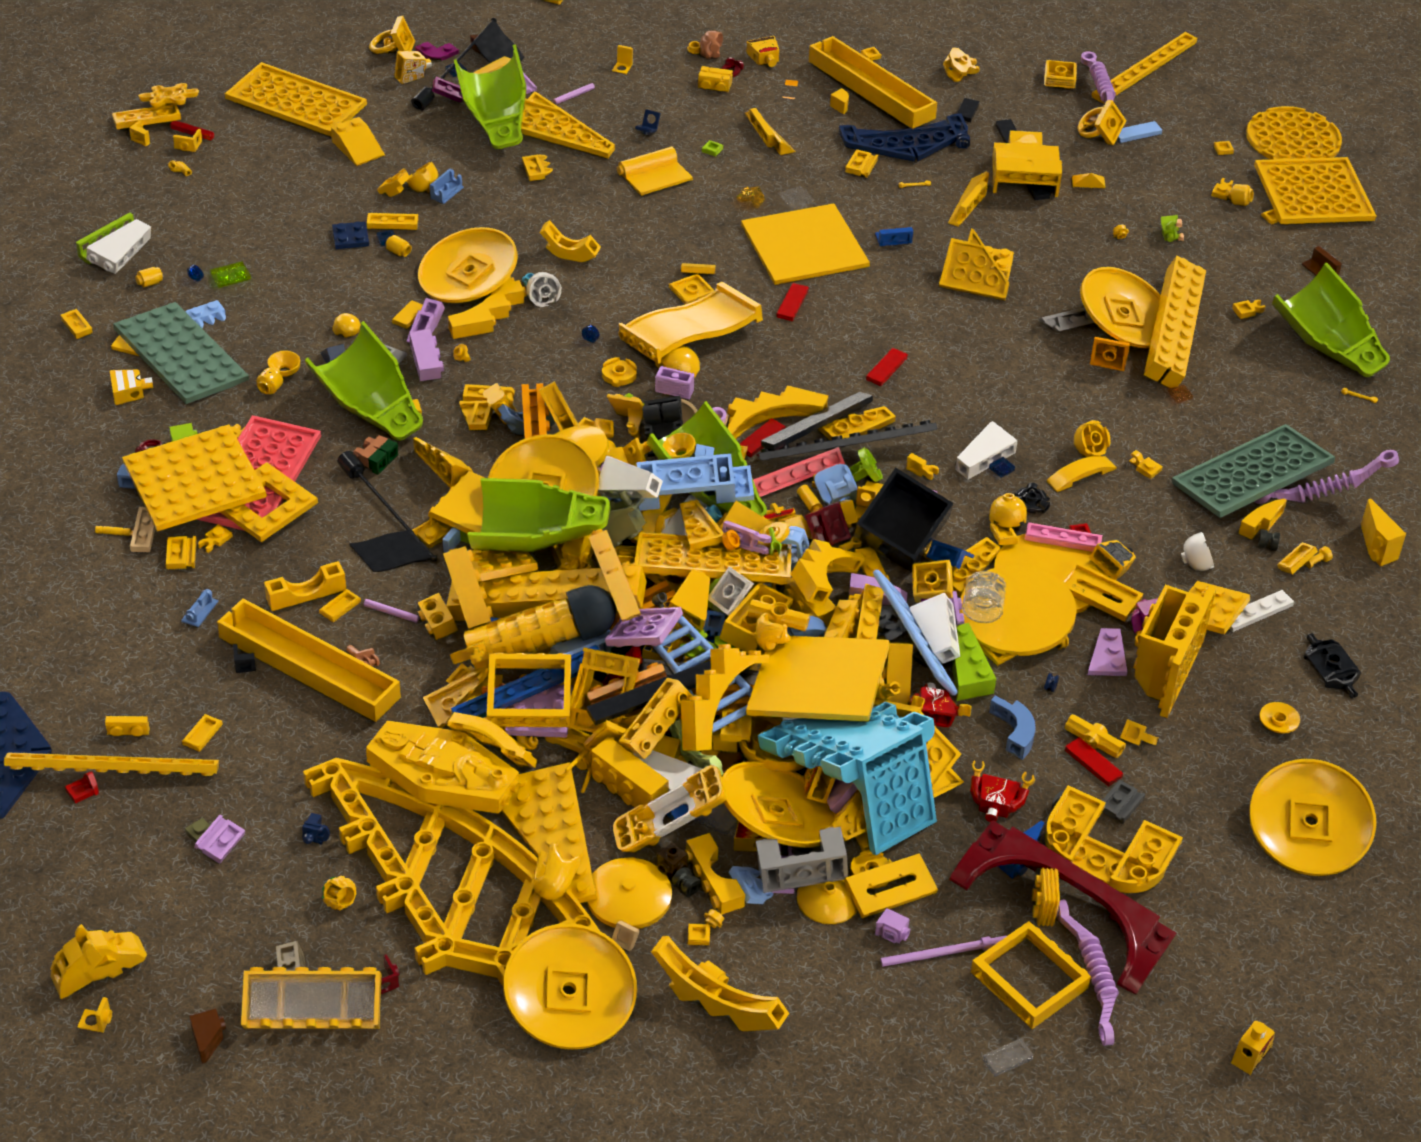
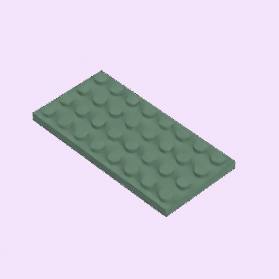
(181, 352)
(1253, 470)

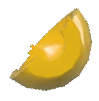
(681, 359)

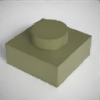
(197, 829)

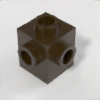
(671, 860)

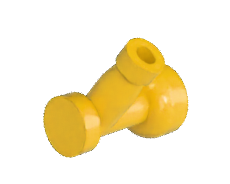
(1324, 554)

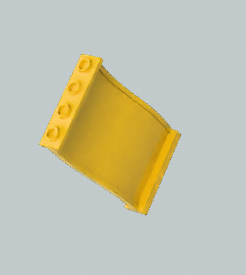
(707, 317)

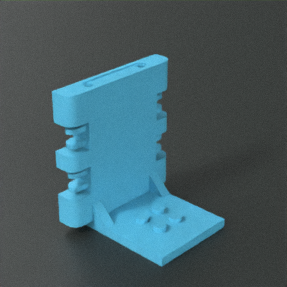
(879, 756)

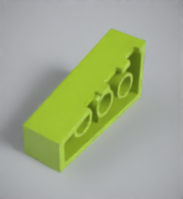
(971, 670)

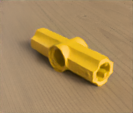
(779, 614)
(1095, 735)

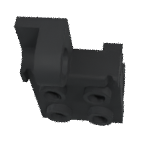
(662, 417)

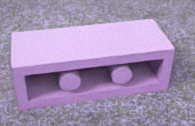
(426, 355)

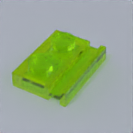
(230, 274)

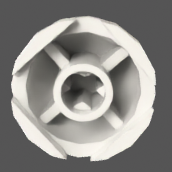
(543, 285)
(1197, 553)

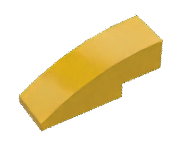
(1262, 518)

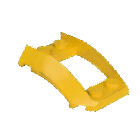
(605, 662)
(491, 734)

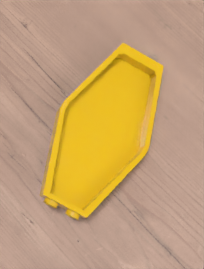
(443, 767)

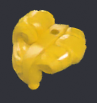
(770, 634)

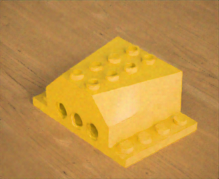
(1171, 643)

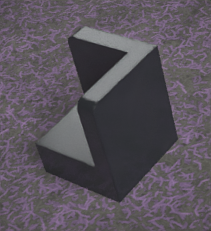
(243, 662)

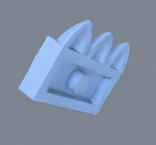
(207, 313)
(750, 884)

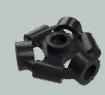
(1032, 497)

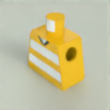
(128, 385)

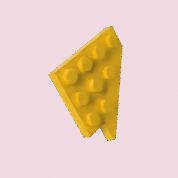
(973, 269)

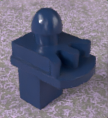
(314, 830)

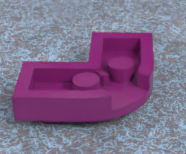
(443, 52)

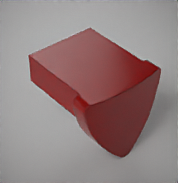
(83, 788)

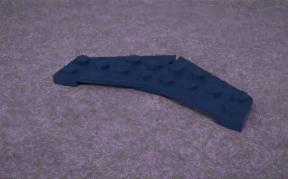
(905, 142)
(16, 736)

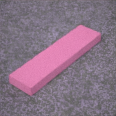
(1062, 537)

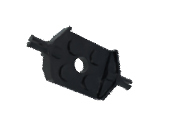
(1336, 675)

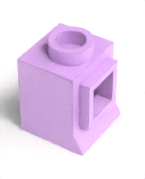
(892, 926)

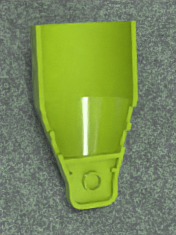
(497, 100)
(1334, 322)
(371, 385)
(711, 432)
(535, 516)

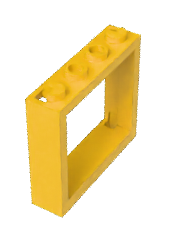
(529, 717)
(1011, 997)

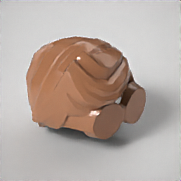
(710, 44)

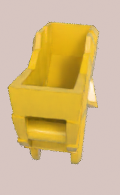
(94, 957)

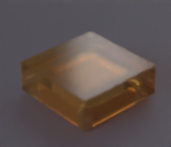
(1180, 393)

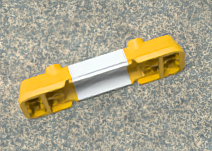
(645, 822)

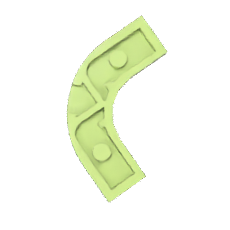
(696, 757)

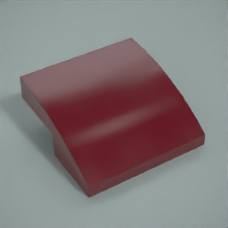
(828, 524)

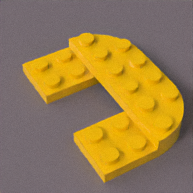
(1127, 872)

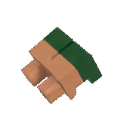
(377, 453)

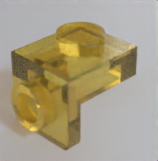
(751, 194)

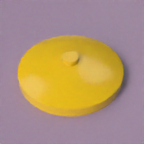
(591, 439)
(630, 893)

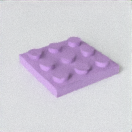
(647, 629)
(549, 699)

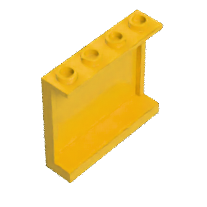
(461, 505)

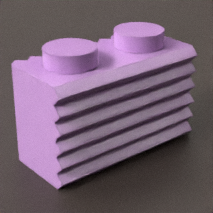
(674, 382)

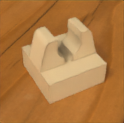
(625, 935)

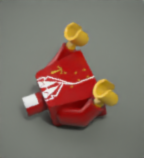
(938, 705)
(998, 795)

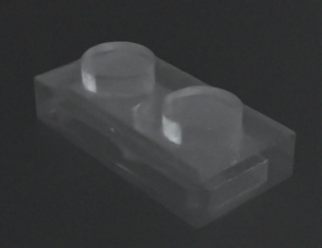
(1008, 1057)

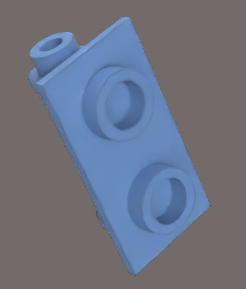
(200, 609)

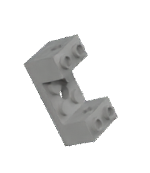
(803, 869)

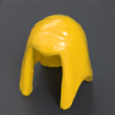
(555, 877)

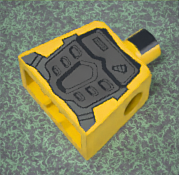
(1113, 558)

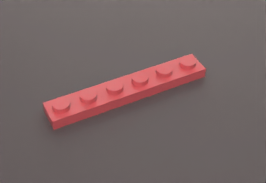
(797, 471)

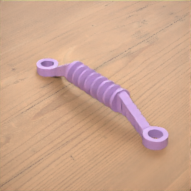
(1099, 76)
(1355, 478)
(1097, 968)

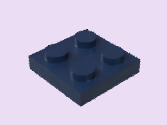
(350, 235)

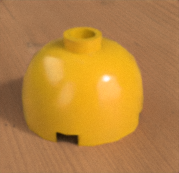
(423, 178)
(1092, 439)
(1008, 511)

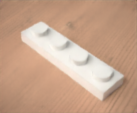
(1262, 609)

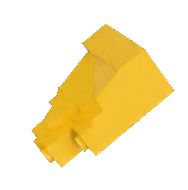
(1026, 161)

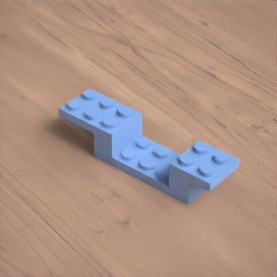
(699, 475)

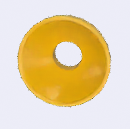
(285, 359)
(680, 442)

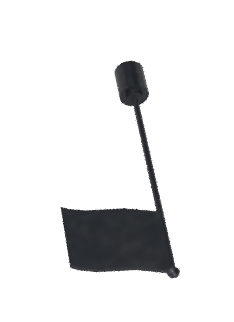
(491, 44)
(389, 549)

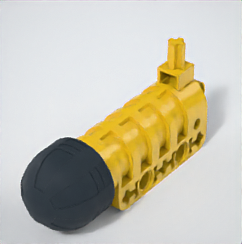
(540, 626)

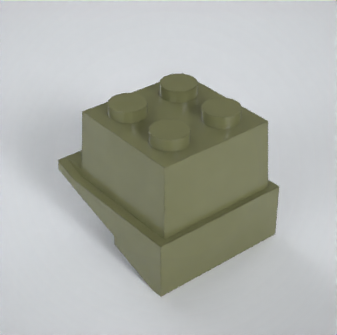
(624, 519)

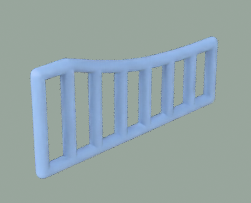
(909, 622)
(699, 640)

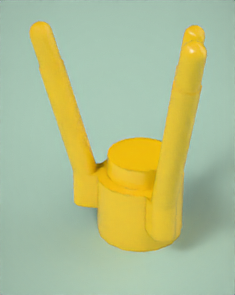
(583, 762)

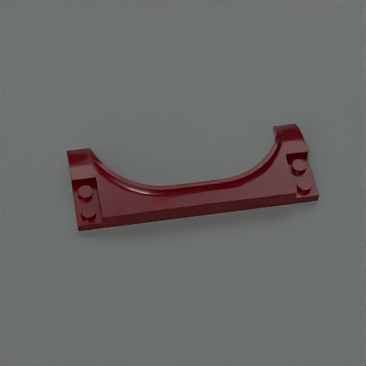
(1143, 933)

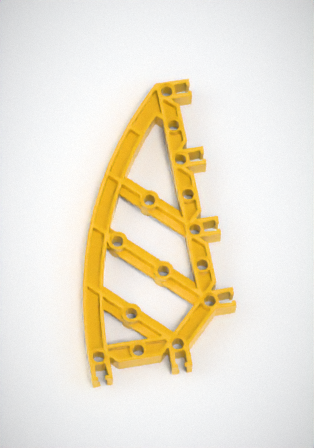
(441, 940)

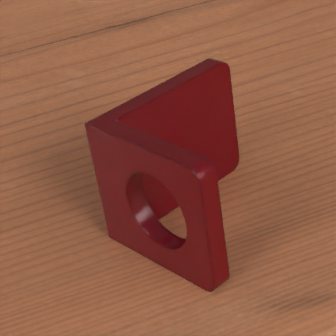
(393, 972)

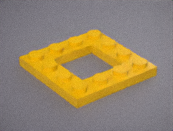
(297, 503)

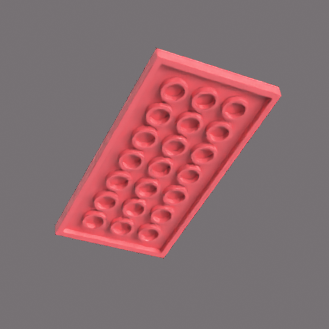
(280, 445)

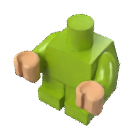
(1170, 226)

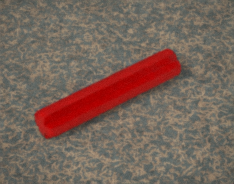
(190, 129)

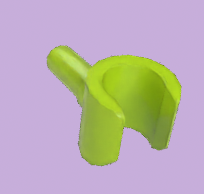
(774, 543)

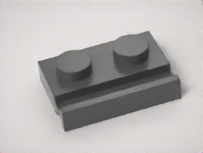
(1122, 801)

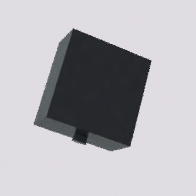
(903, 519)

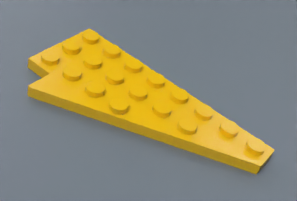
(551, 123)
(941, 759)
(548, 813)

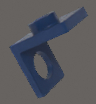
(646, 127)

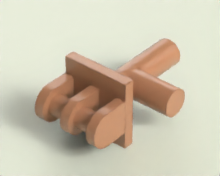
(367, 656)

